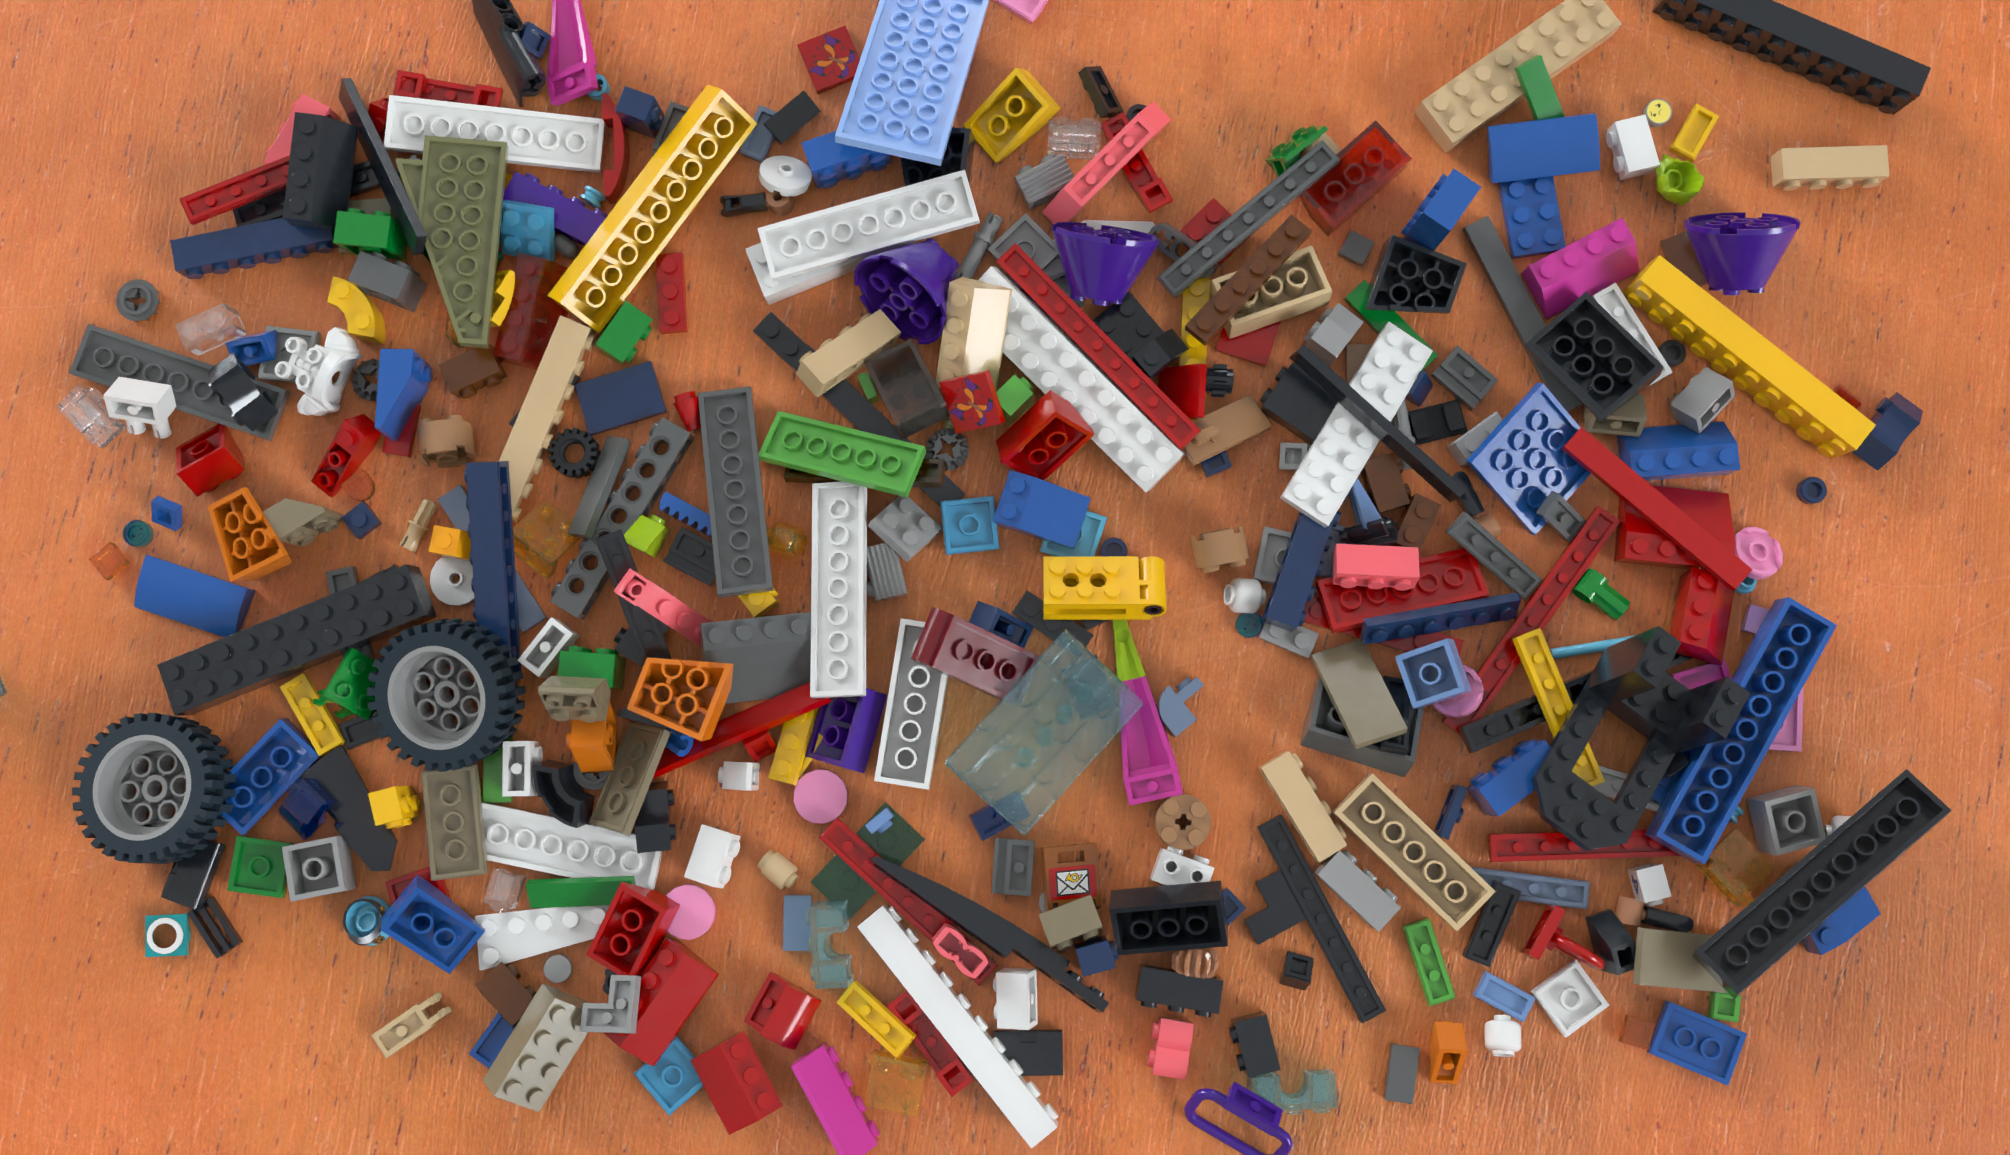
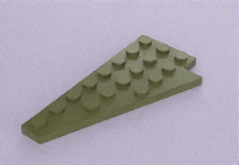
(460, 206)

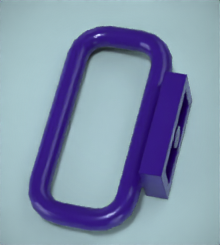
(1246, 1106)

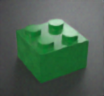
(369, 233)
(602, 664)

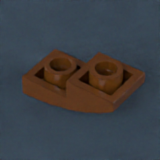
(1681, 255)

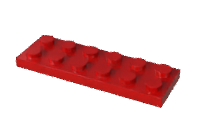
(1442, 581)

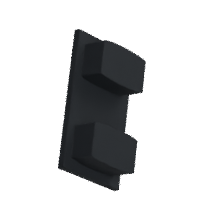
(1437, 422)

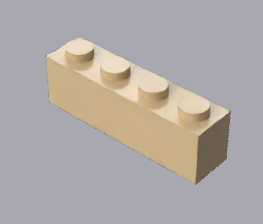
(1829, 167)
(846, 353)
(1302, 805)

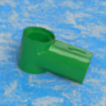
(1594, 590)

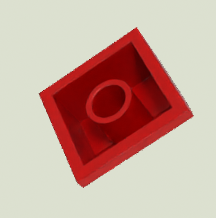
(209, 460)

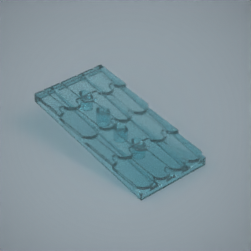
(1044, 732)

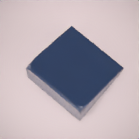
(1419, 389)

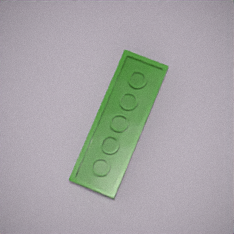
(842, 453)

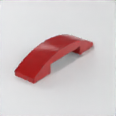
(418, 86)
(1139, 171)
(615, 179)
(931, 1043)

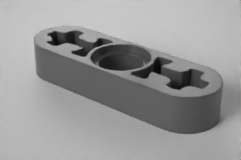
(1172, 233)

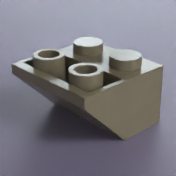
(300, 521)
(576, 698)
(1071, 923)

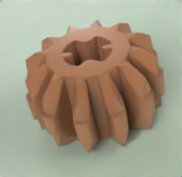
(1195, 962)

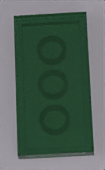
(894, 845)

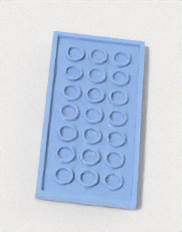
(912, 77)

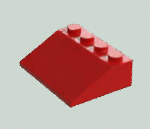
(1645, 545)

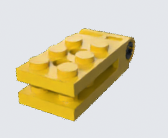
(1103, 588)

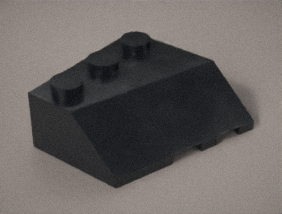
(957, 157)
(1413, 279)

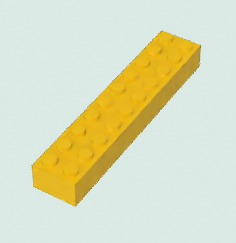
(653, 208)
(1748, 359)

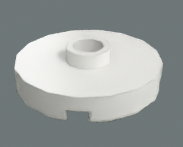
(785, 175)
(442, 581)

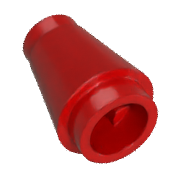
(688, 410)

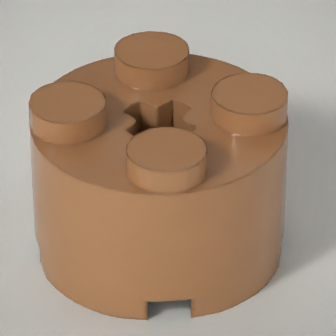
(445, 441)
(1220, 548)
(1191, 834)

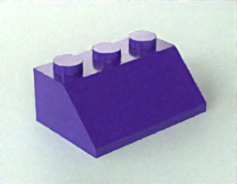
(847, 730)

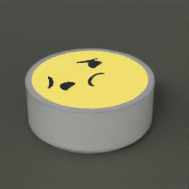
(1657, 112)

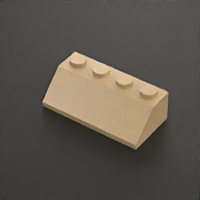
(973, 329)

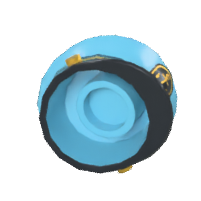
(364, 919)

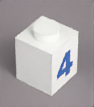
(1649, 883)

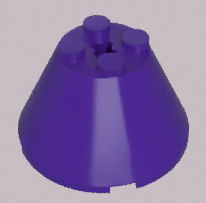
(1739, 250)
(1101, 261)
(909, 287)

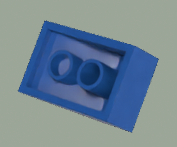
(401, 386)
(1041, 509)
(1843, 924)
(431, 925)

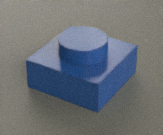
(166, 513)

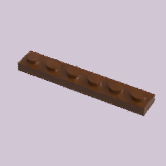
(1248, 280)

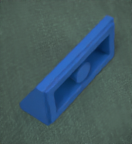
(254, 347)

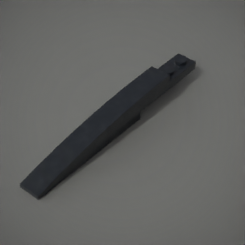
(843, 397)
(1522, 715)
(993, 931)

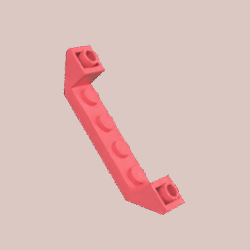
(1106, 164)
(661, 604)

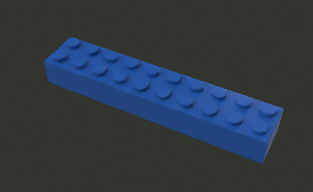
(1721, 771)

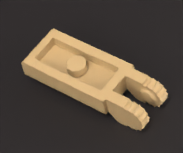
(408, 1026)

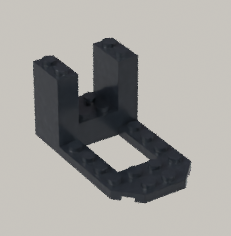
(1636, 689)

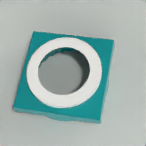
(181, 925)

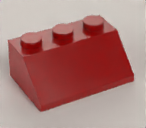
(1044, 437)
(1702, 616)
(632, 929)
(736, 1083)

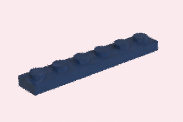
(1439, 618)

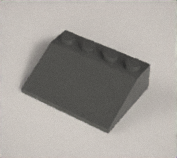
(766, 652)
(1327, 734)

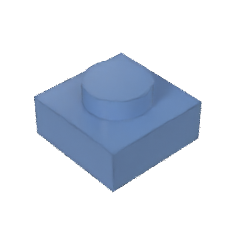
(881, 821)

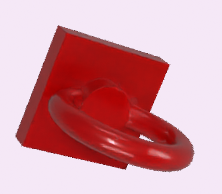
(1549, 935)

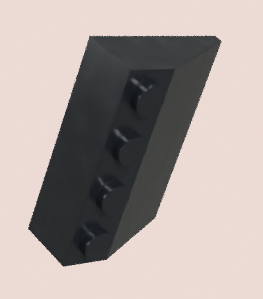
(1594, 357)

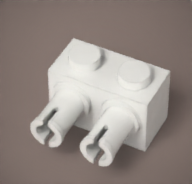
(141, 403)

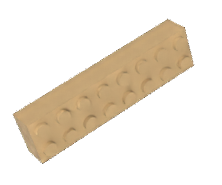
(1492, 83)

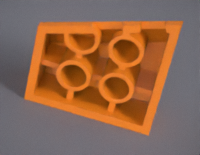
(246, 538)
(683, 694)

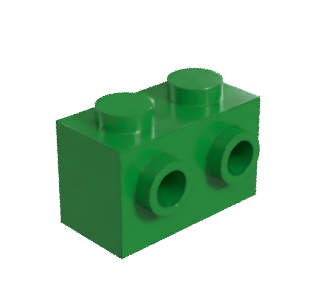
(623, 333)

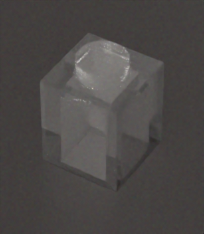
(504, 890)

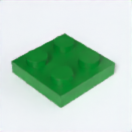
(258, 867)

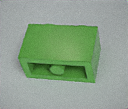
(1015, 398)

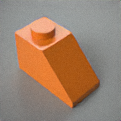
(1447, 1052)

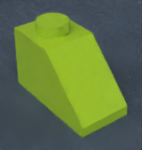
(647, 534)

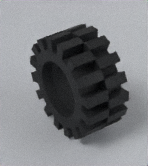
(558, 453)

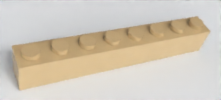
(543, 406)

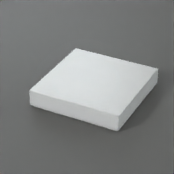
(1569, 998)

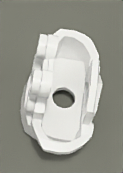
(316, 368)

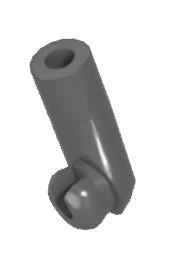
(566, 246)

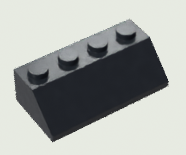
(319, 171)

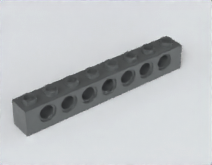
(594, 580)

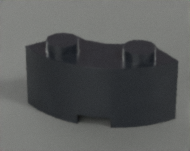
(237, 386)
(562, 794)
(653, 822)

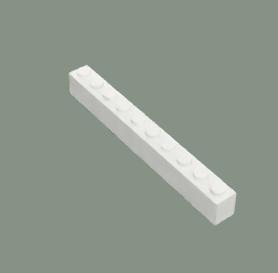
(959, 1026)

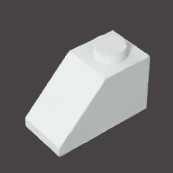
(739, 775)

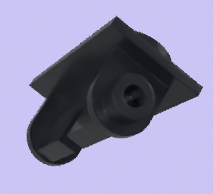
(1379, 533)

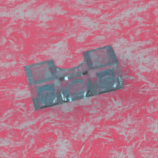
(828, 967)
(1316, 1093)

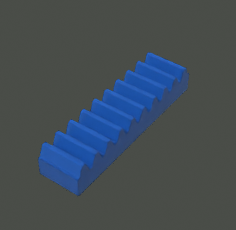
(687, 513)

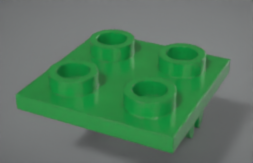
(1287, 154)
(350, 686)

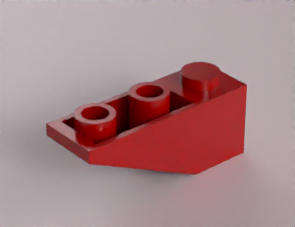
(346, 453)

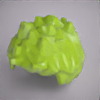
(1678, 180)

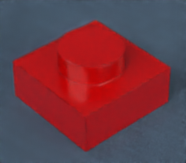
(760, 745)

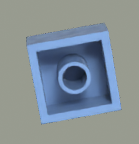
(1433, 673)

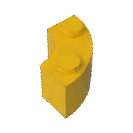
(361, 313)

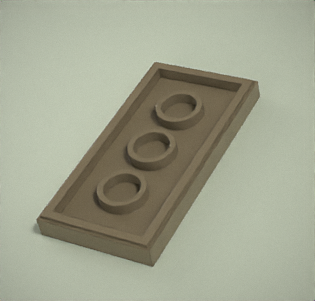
(1359, 694)
(631, 778)
(454, 823)
(1667, 960)

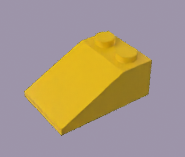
(1011, 114)

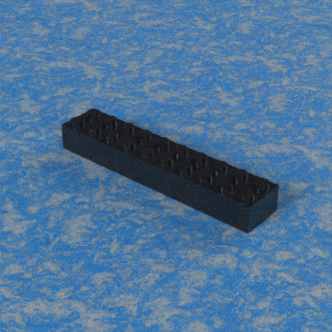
(1805, 47)
(297, 640)
(1821, 883)

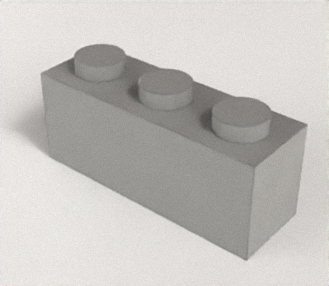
(1358, 889)

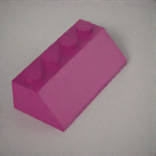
(1582, 267)
(835, 1101)

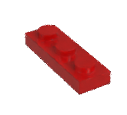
(671, 293)

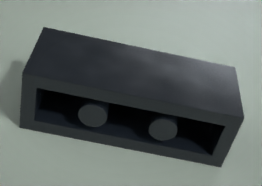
(1178, 991)

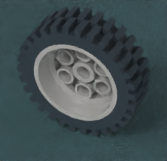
(405, 695)
(119, 766)

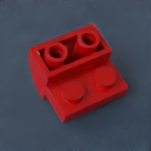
(782, 1011)

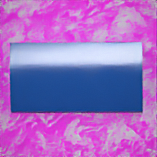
(1543, 148)
(192, 597)
(267, 773)

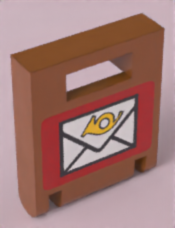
(1070, 880)

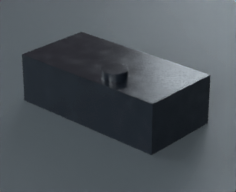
(1169, 918)

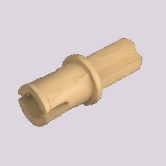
(418, 525)

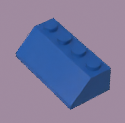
(1680, 452)

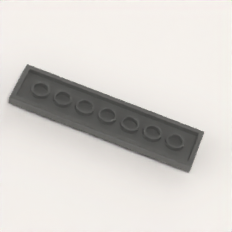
(109, 355)
(735, 492)

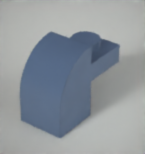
(1172, 710)

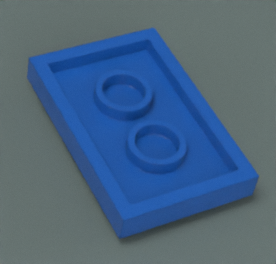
(1531, 216)
(1696, 1042)

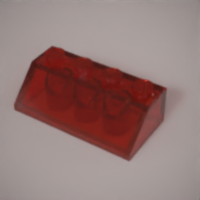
(1363, 171)
(531, 313)

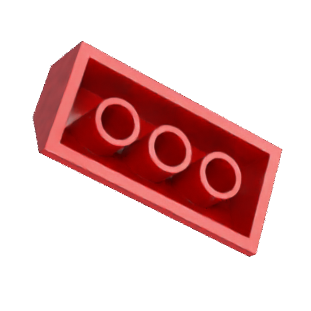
(668, 995)

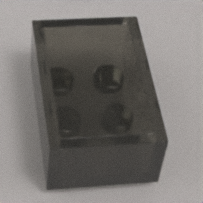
(906, 388)

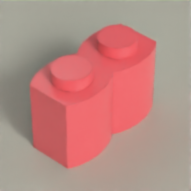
(953, 946)
(1171, 1047)

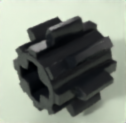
(1219, 380)

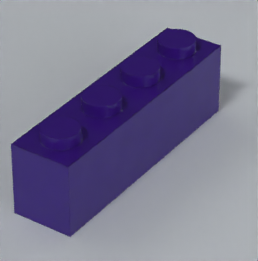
(570, 215)

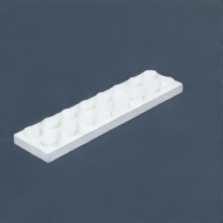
(531, 136)
(868, 225)
(1344, 441)
(838, 590)
(555, 848)

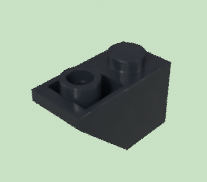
(1611, 942)

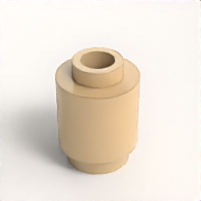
(778, 869)

